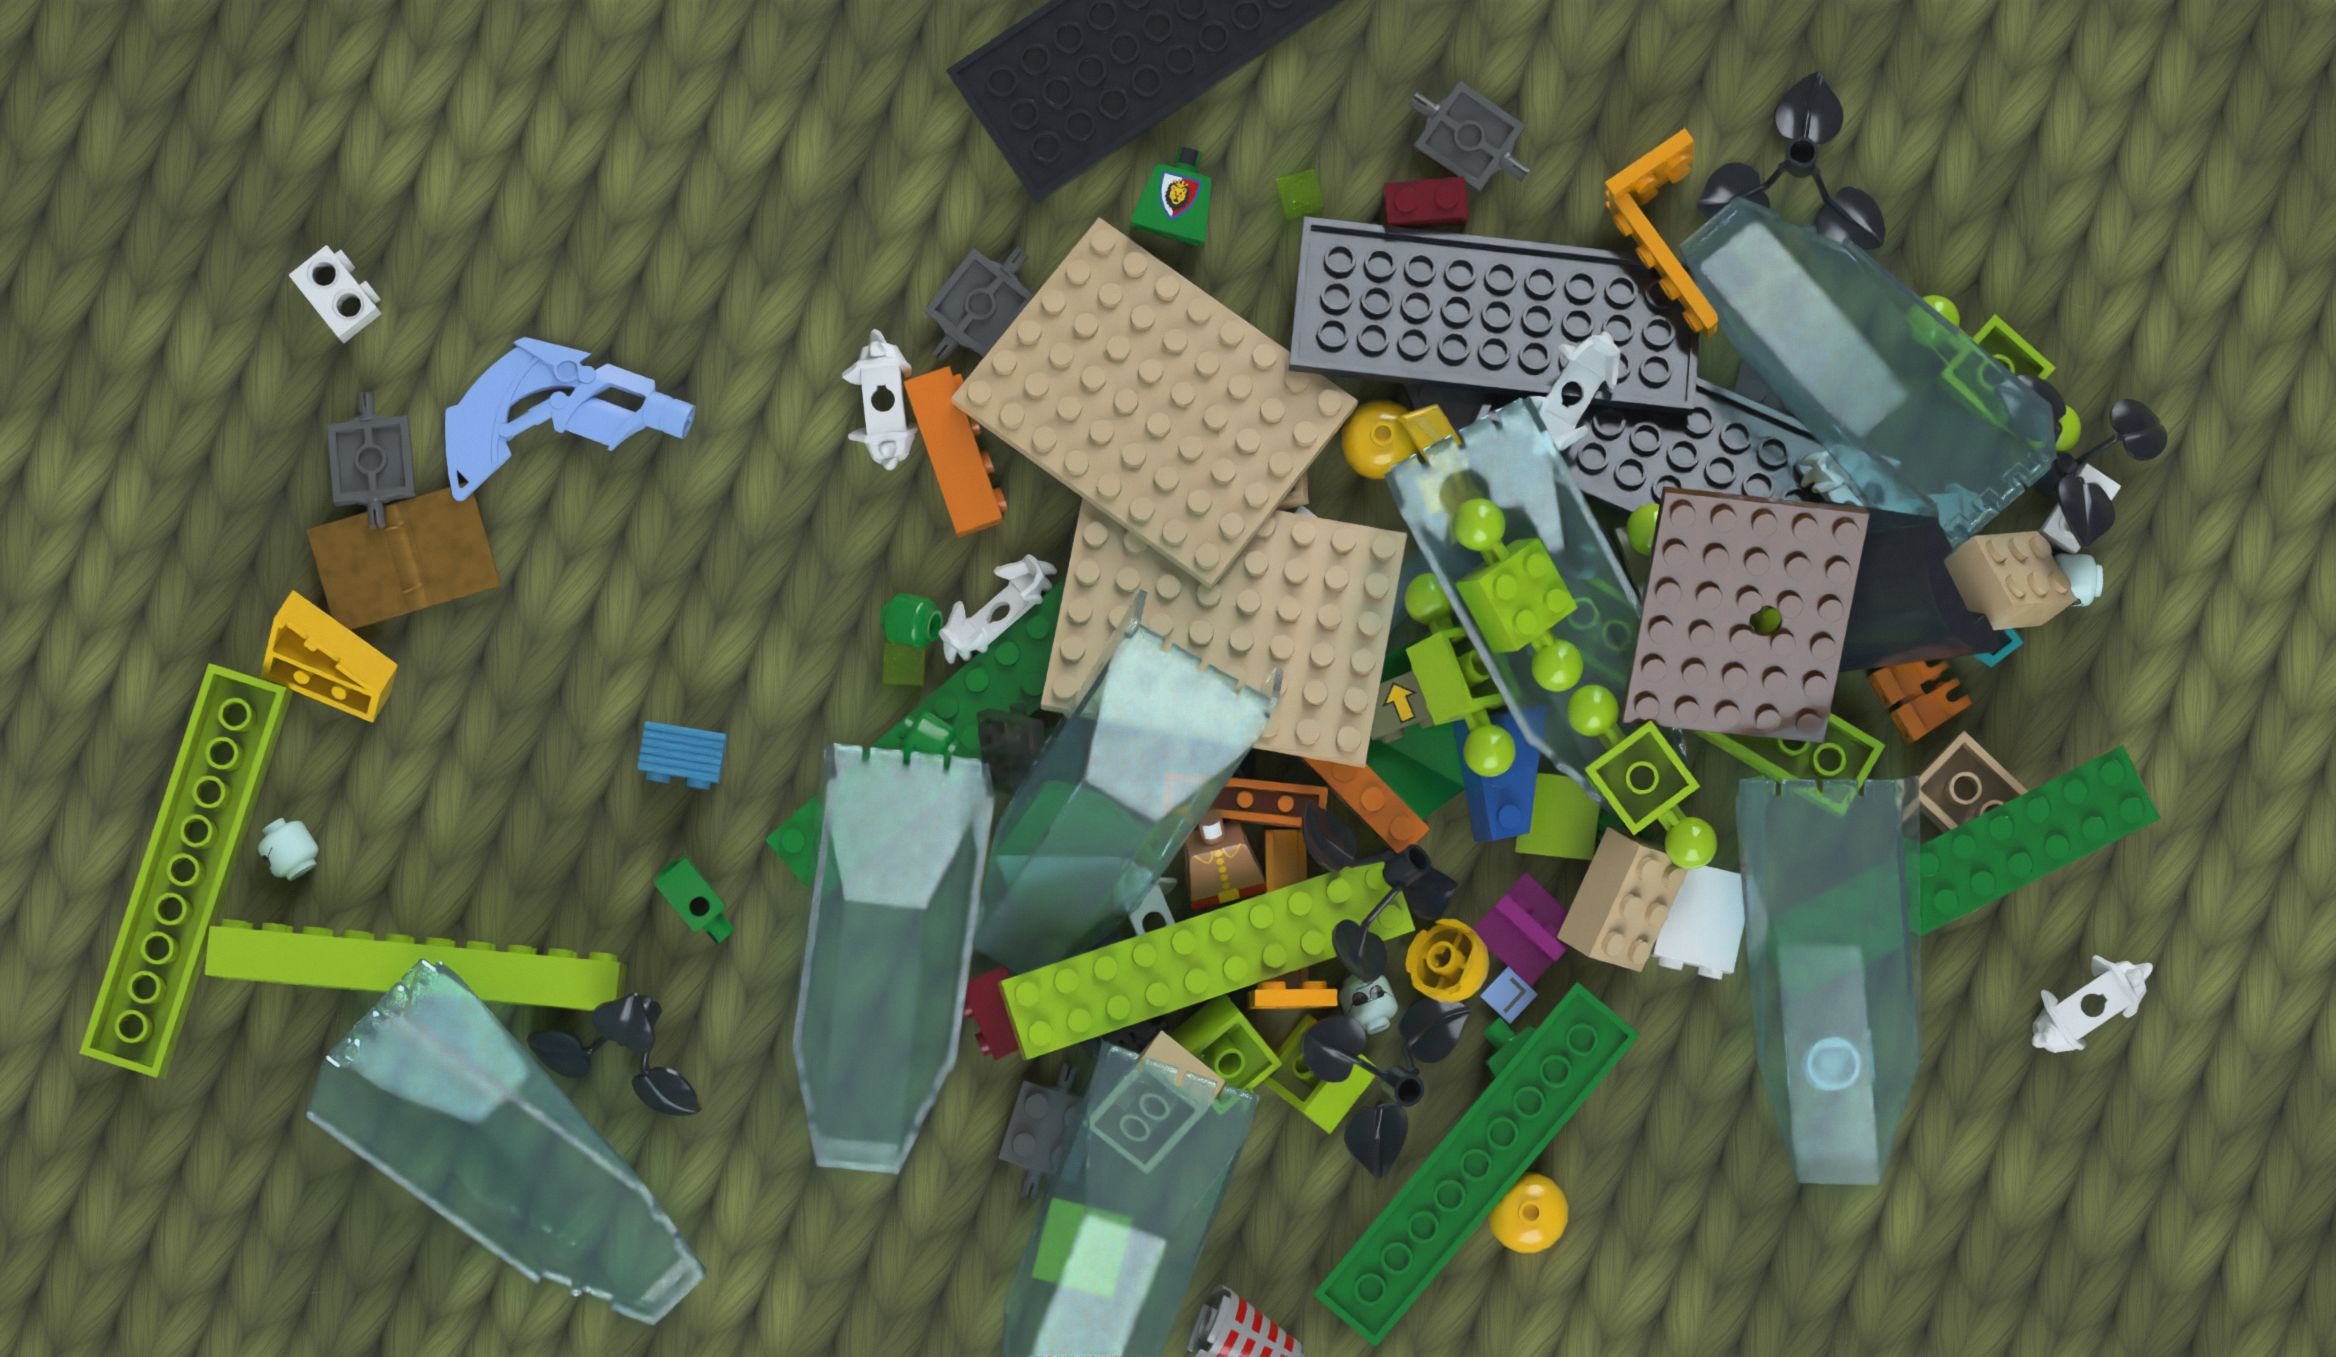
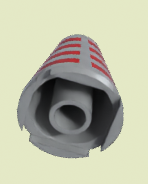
(1238, 1330)

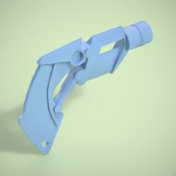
(479, 424)

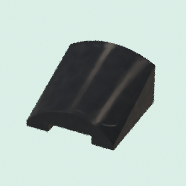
(1906, 598)

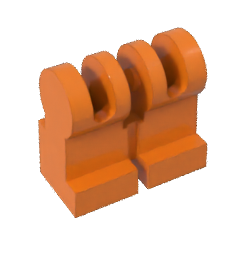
(1918, 711)

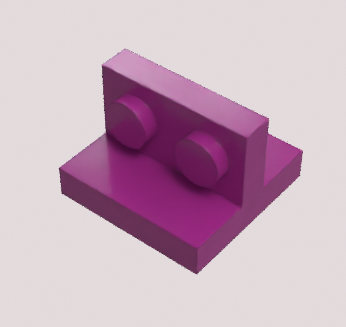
(1525, 929)

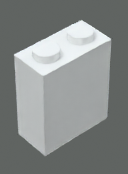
(1703, 924)

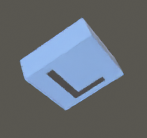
(1508, 995)

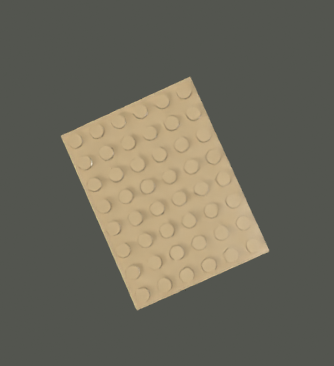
(1154, 402)
(1295, 599)

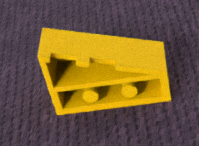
(326, 660)

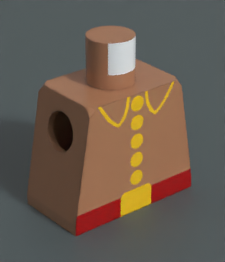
(1220, 863)

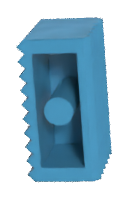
(683, 754)

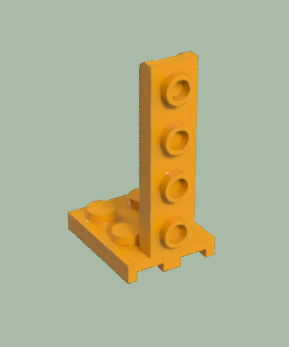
(1639, 185)
(1286, 866)

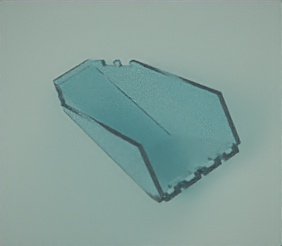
(1872, 370)
(1533, 487)
(1113, 795)
(886, 946)
(1834, 964)
(496, 1147)
(1125, 1210)

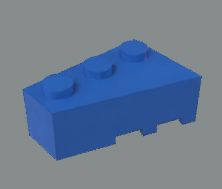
(1502, 803)

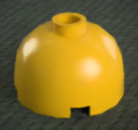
(1376, 438)
(1448, 961)
(1530, 1214)

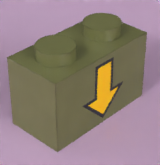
(1399, 706)

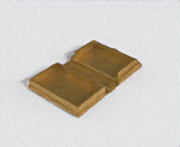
(420, 559)

